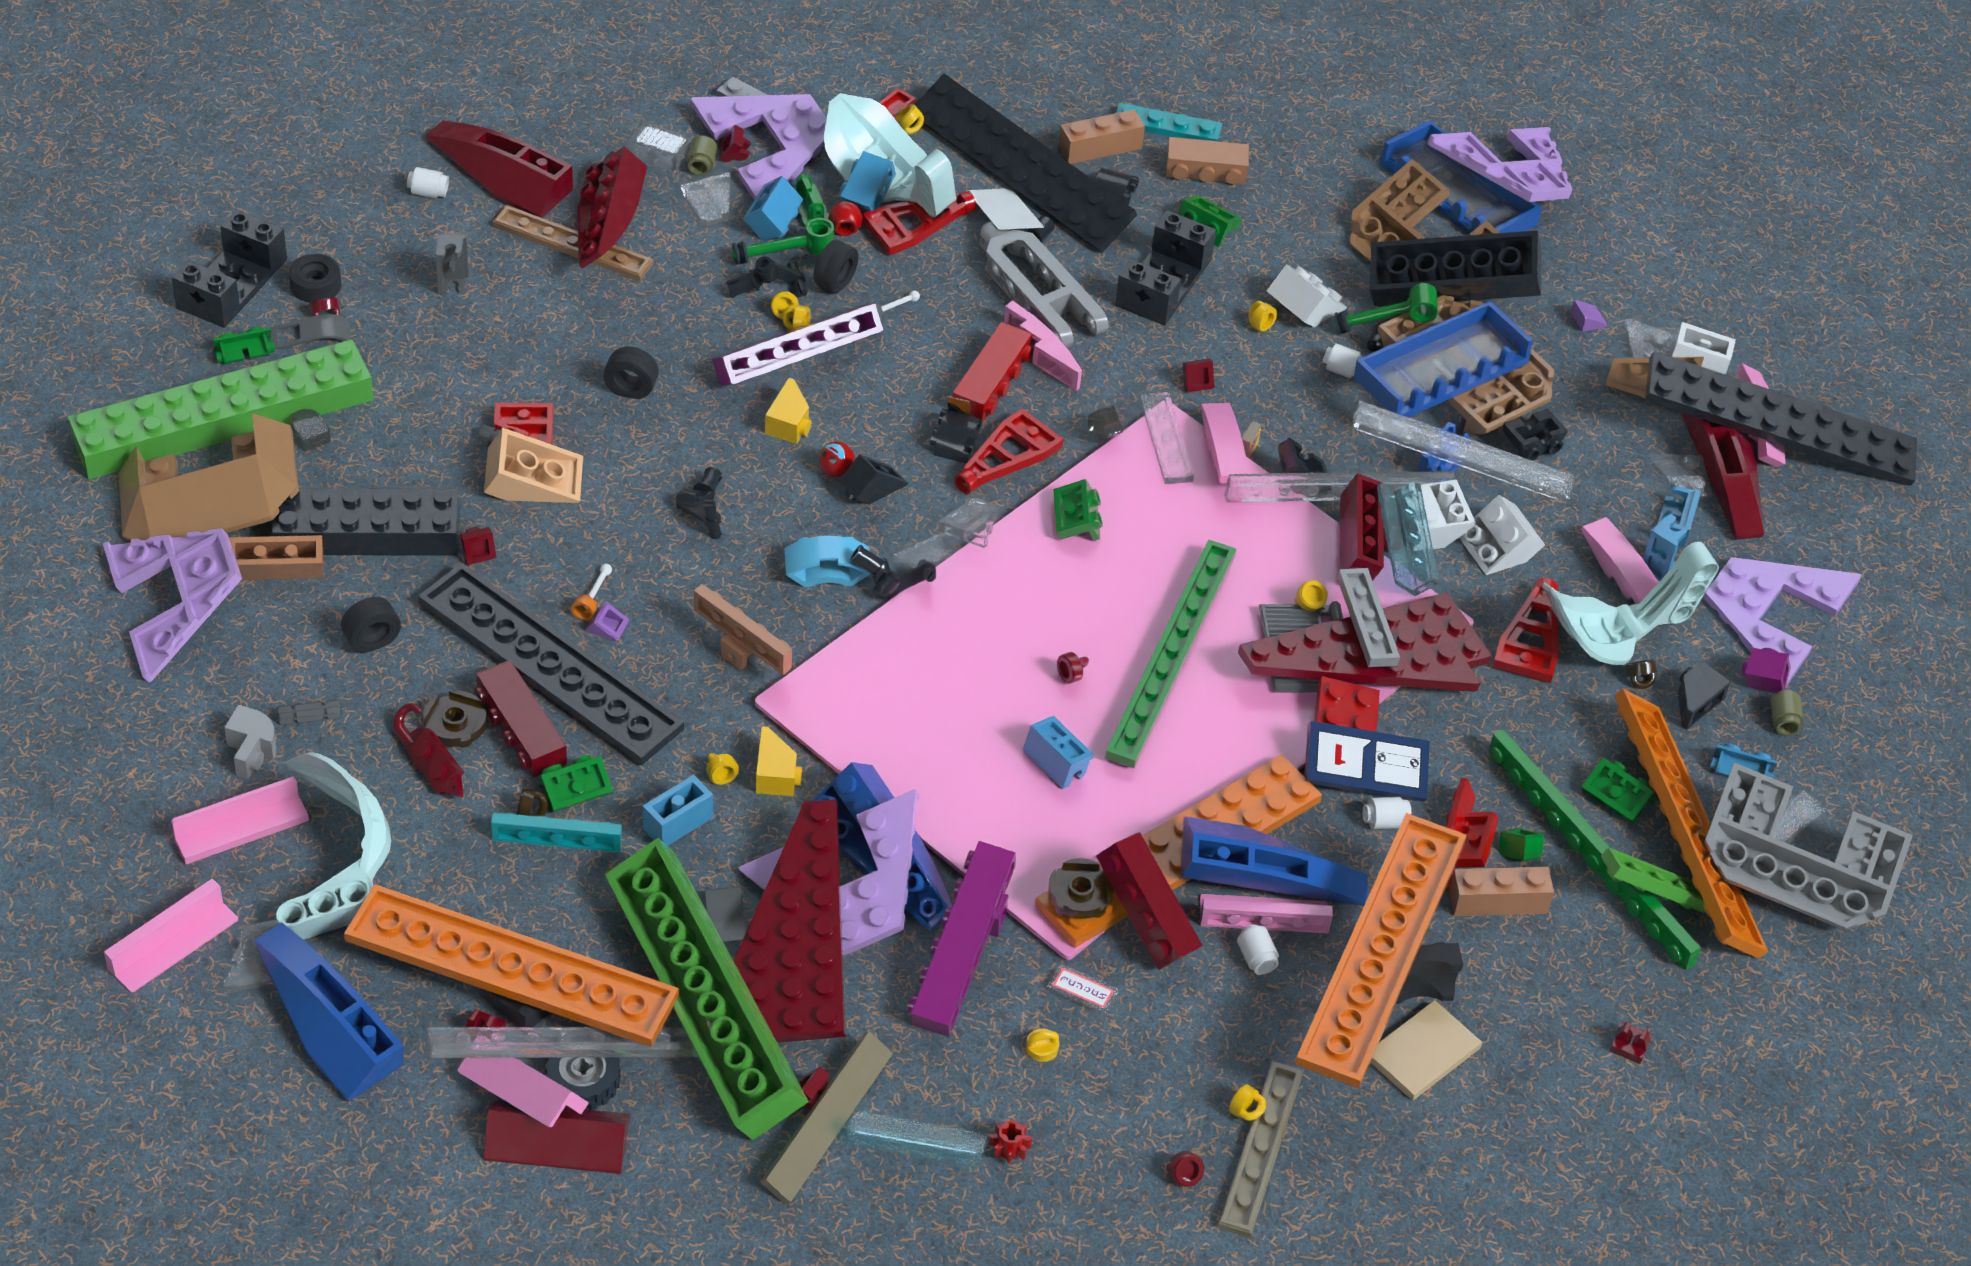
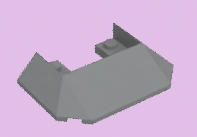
(1838, 892)

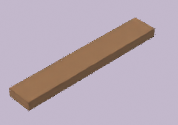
(566, 241)

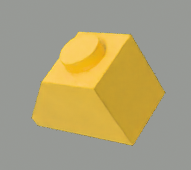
(788, 414)
(776, 766)

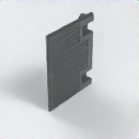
(1290, 617)

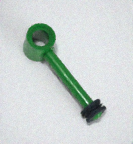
(817, 236)
(1421, 305)

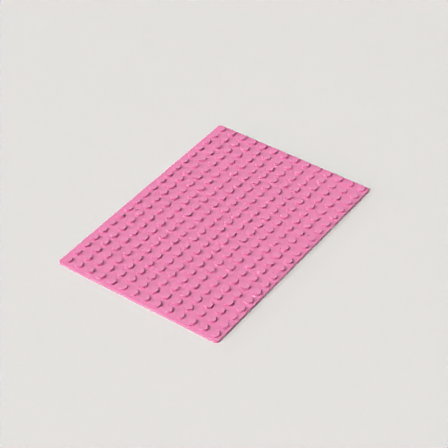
(963, 665)

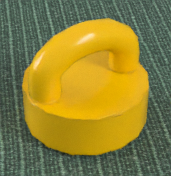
(908, 116)
(781, 302)
(801, 316)
(1262, 316)
(1311, 595)
(721, 768)
(1042, 1045)
(1244, 1101)

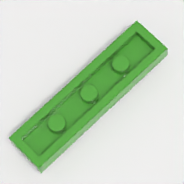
(1653, 879)

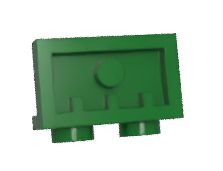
(1211, 215)
(1077, 510)
(575, 783)
(1619, 790)

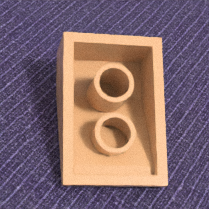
(531, 470)

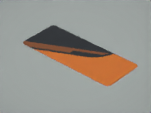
(958, 405)

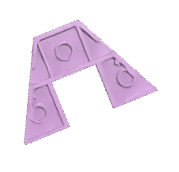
(791, 119)
(1533, 179)
(204, 575)
(1749, 587)
(876, 902)

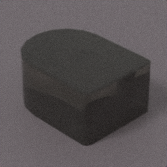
(1104, 424)
(309, 429)

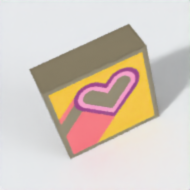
(1251, 437)

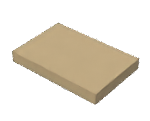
(1424, 1050)

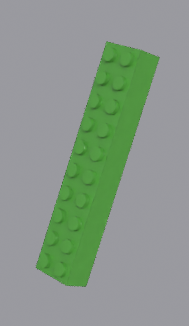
(220, 407)
(712, 994)

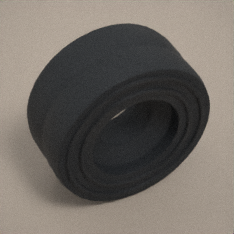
(310, 266)
(835, 266)
(636, 361)
(370, 624)

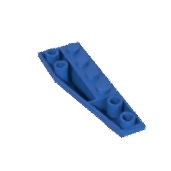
(858, 790)
(1259, 861)
(329, 1015)

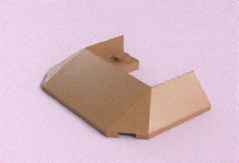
(1398, 207)
(1494, 401)
(221, 496)

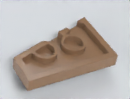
(1631, 373)

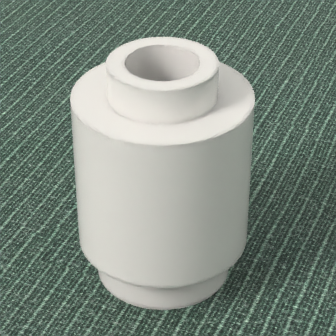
(428, 183)
(1341, 360)
(1385, 812)
(1258, 949)

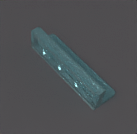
(1408, 538)
(917, 1139)

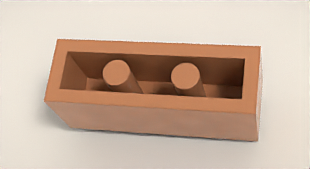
(1101, 136)
(1207, 160)
(279, 557)
(1501, 891)

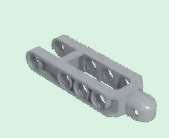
(1067, 293)

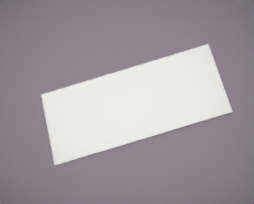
(1005, 209)

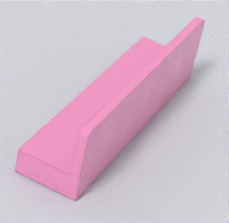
(238, 820)
(1271, 913)
(169, 936)
(522, 1087)

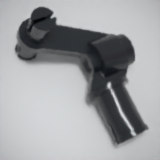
(766, 272)
(700, 501)
(887, 580)

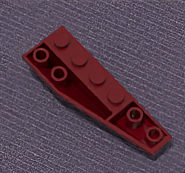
(505, 166)
(608, 203)
(1733, 473)

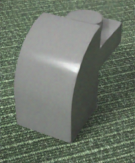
(253, 736)

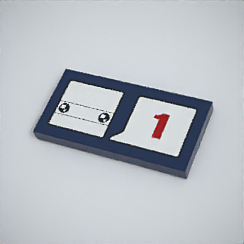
(1367, 761)

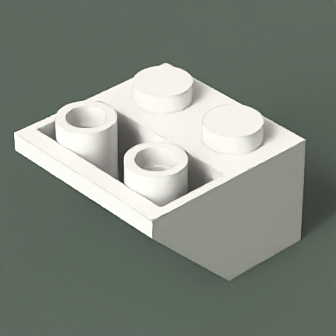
(1305, 295)
(1698, 342)
(1446, 512)
(1501, 537)

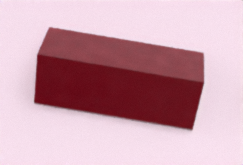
(575, 1140)

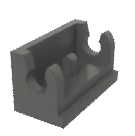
(451, 261)

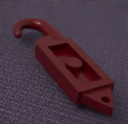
(429, 754)

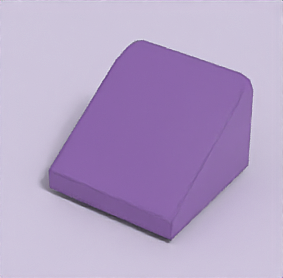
(1587, 316)
(607, 622)

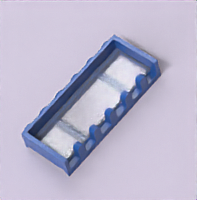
(1471, 194)
(1444, 360)

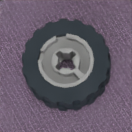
(596, 1086)

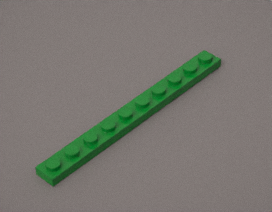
(1170, 654)
(1586, 840)

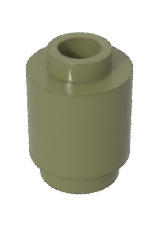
(701, 155)
(1786, 712)

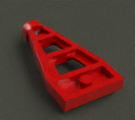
(894, 236)
(1025, 430)
(1527, 659)

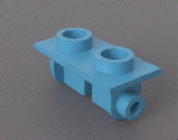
(1732, 754)

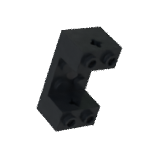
(250, 253)
(1169, 271)

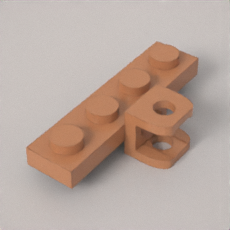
(743, 633)

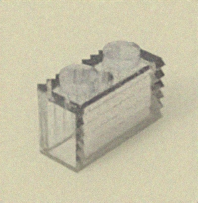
(659, 147)

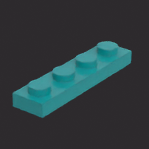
(1175, 124)
(556, 832)

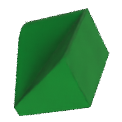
(1521, 844)

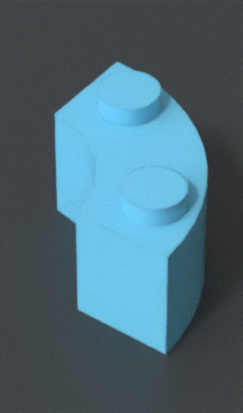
(823, 561)

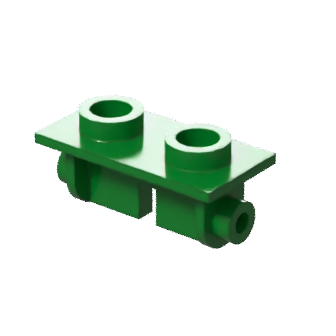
(812, 203)
(254, 340)

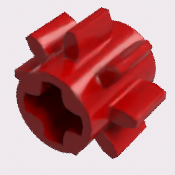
(1002, 1140)

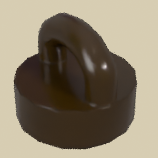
(1642, 668)
(526, 802)

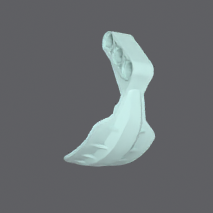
(865, 125)
(1612, 631)
(357, 878)

